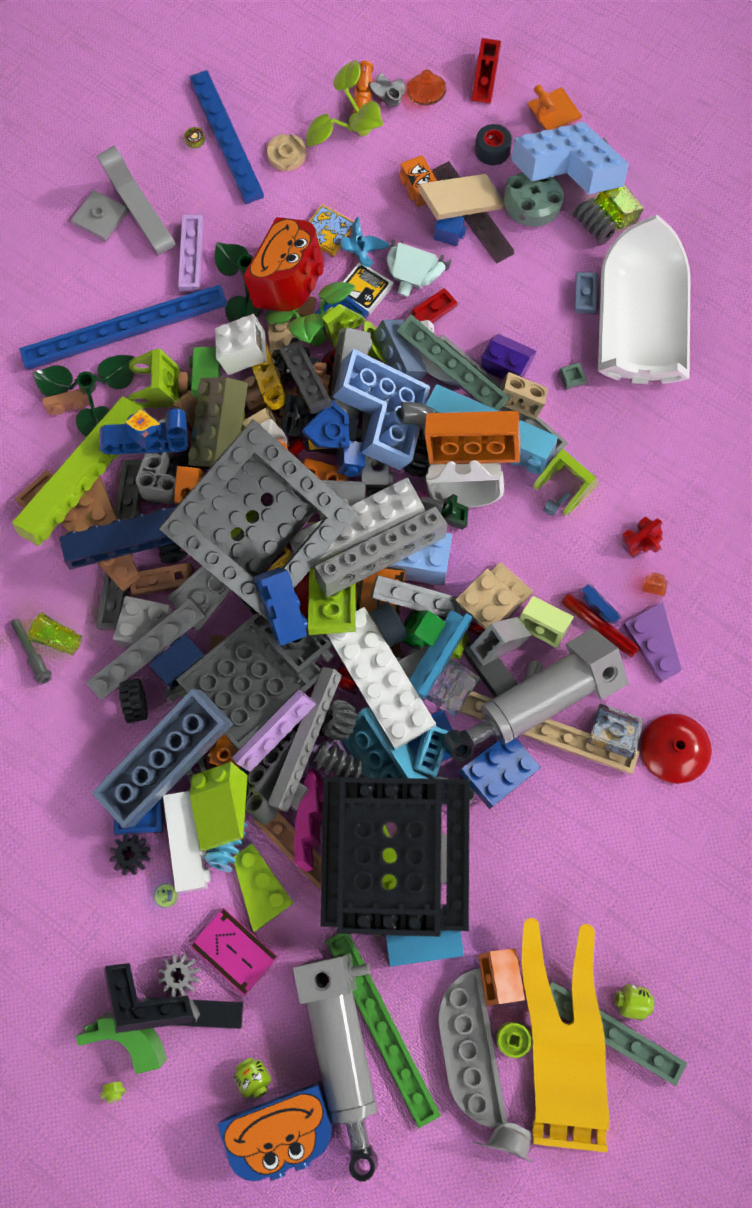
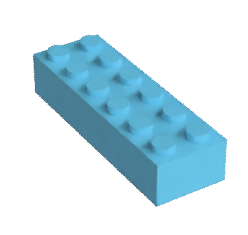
(536, 444)

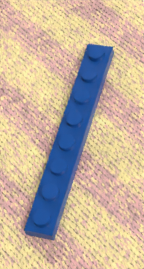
(226, 137)

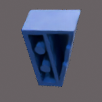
(281, 605)

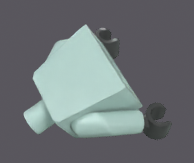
(414, 267)

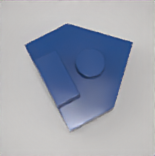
(329, 428)

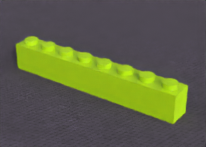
(70, 480)

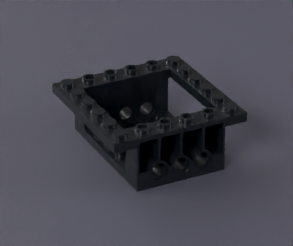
(355, 865)

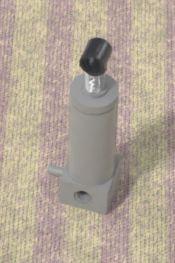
(589, 668)
(341, 1050)

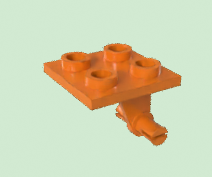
(553, 108)

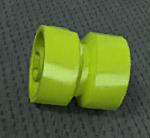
(513, 1039)

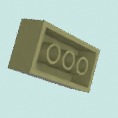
(217, 419)

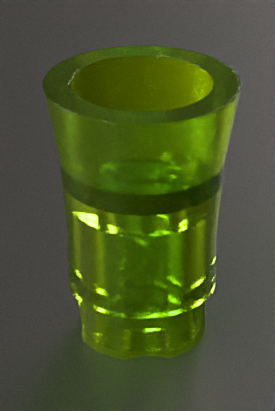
(54, 634)

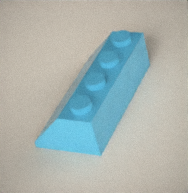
(375, 750)

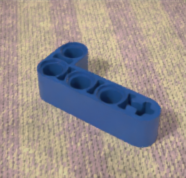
(174, 437)

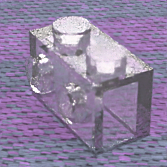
(453, 687)

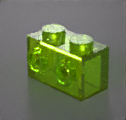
(620, 205)

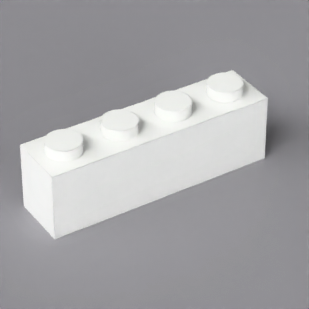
(185, 850)

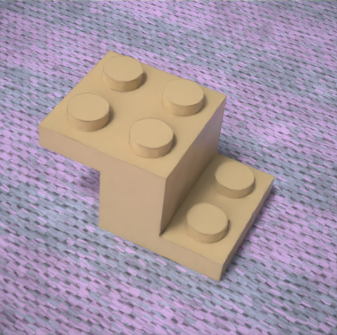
(494, 596)

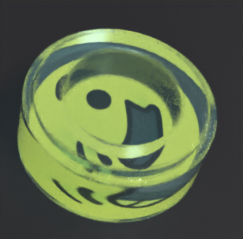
(165, 895)

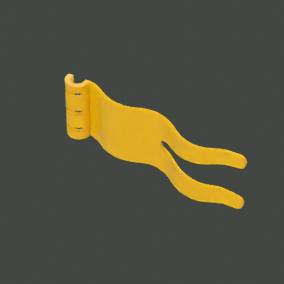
(570, 1056)

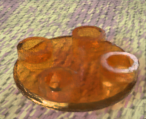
(426, 88)

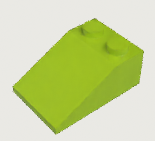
(219, 805)

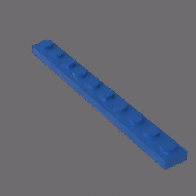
(123, 327)

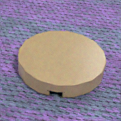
(286, 152)

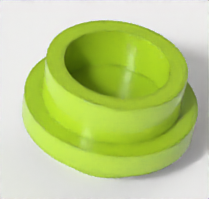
(112, 1092)

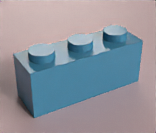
(417, 949)

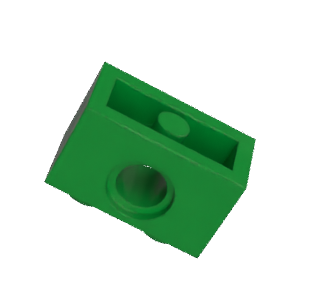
(422, 628)

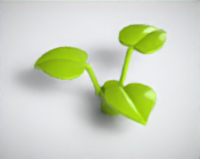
(361, 121)

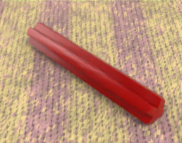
(600, 625)

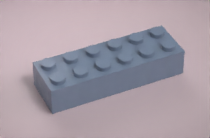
(162, 758)

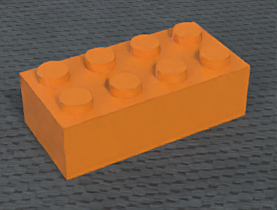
(473, 436)

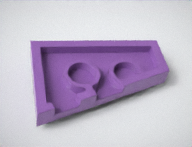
(655, 641)

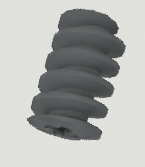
(595, 221)
(336, 761)

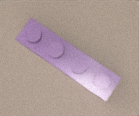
(191, 253)
(274, 730)

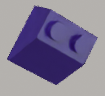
(506, 356)

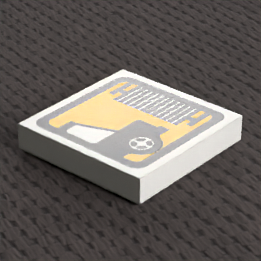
(369, 287)

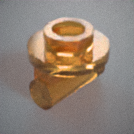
(655, 584)

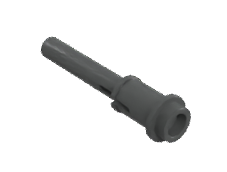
(35, 661)

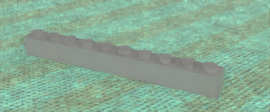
(304, 740)

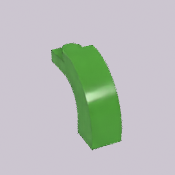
(143, 1045)

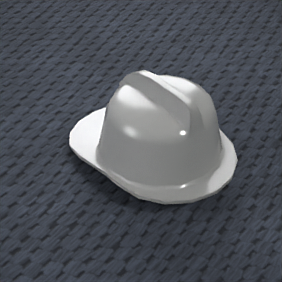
(511, 1139)

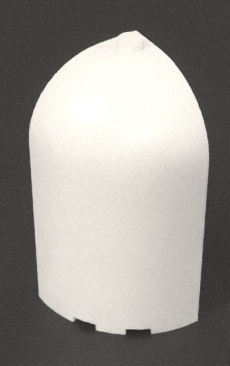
(645, 306)

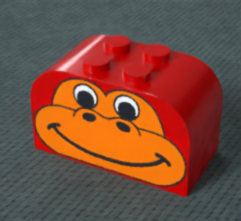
(285, 266)

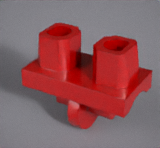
(646, 539)

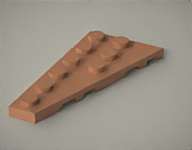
(96, 509)

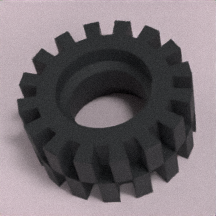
(133, 701)

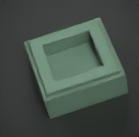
(572, 376)

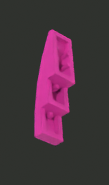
(307, 821)

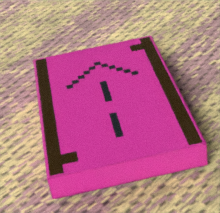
(234, 951)

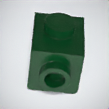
(455, 513)

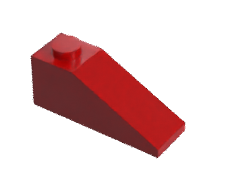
(486, 70)

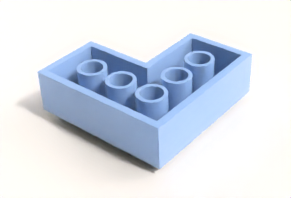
(571, 151)
(379, 392)

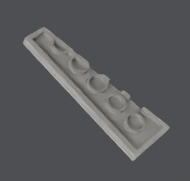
(204, 589)

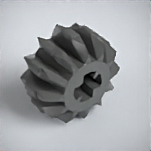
(339, 720)

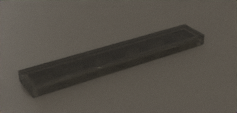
(481, 222)

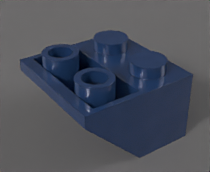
(176, 660)

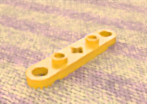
(270, 382)

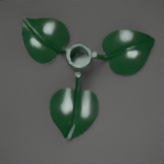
(229, 260)
(58, 380)

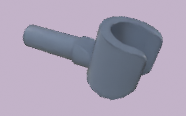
(552, 507)

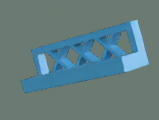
(438, 656)

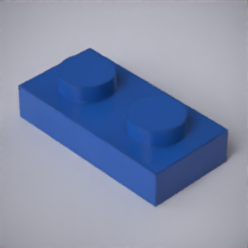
(607, 612)

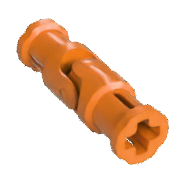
(362, 90)

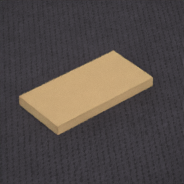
(461, 196)

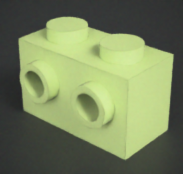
(548, 621)

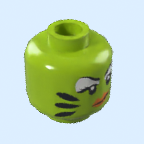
(634, 1002)
(252, 1078)

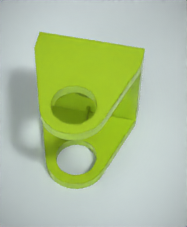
(164, 382)
(562, 460)

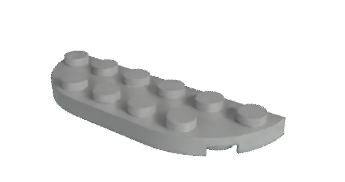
(470, 1051)

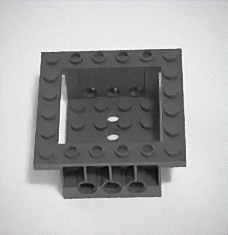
(231, 488)

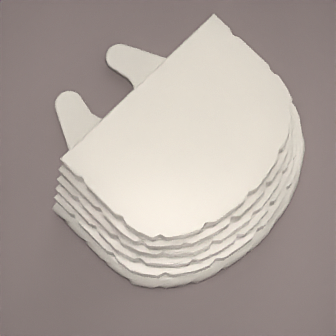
(472, 482)

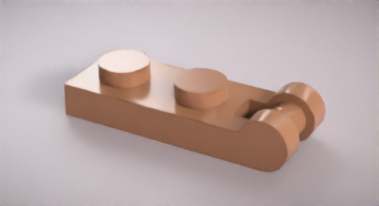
(160, 579)

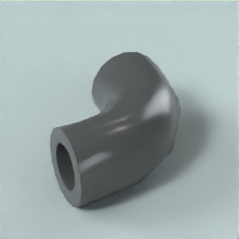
(415, 414)

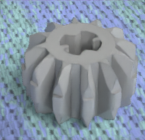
(171, 980)

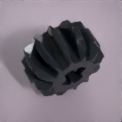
(420, 460)
(123, 861)

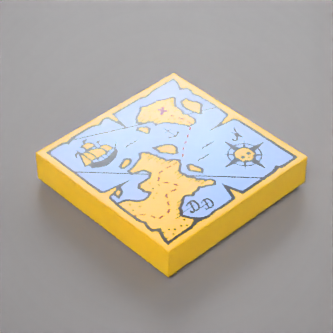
(330, 229)

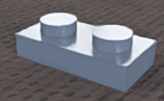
(586, 293)

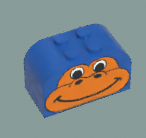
(278, 1134)

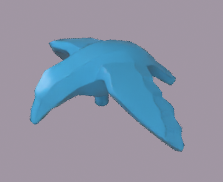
(362, 245)

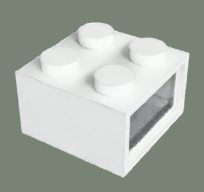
(240, 344)

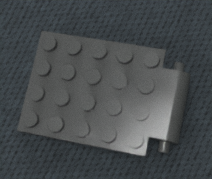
(255, 676)

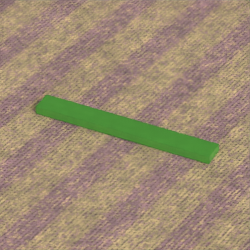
(387, 1037)

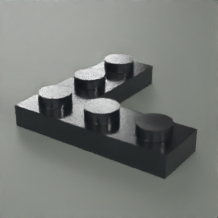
(134, 1015)

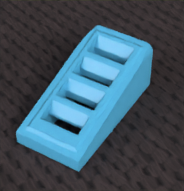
(423, 748)

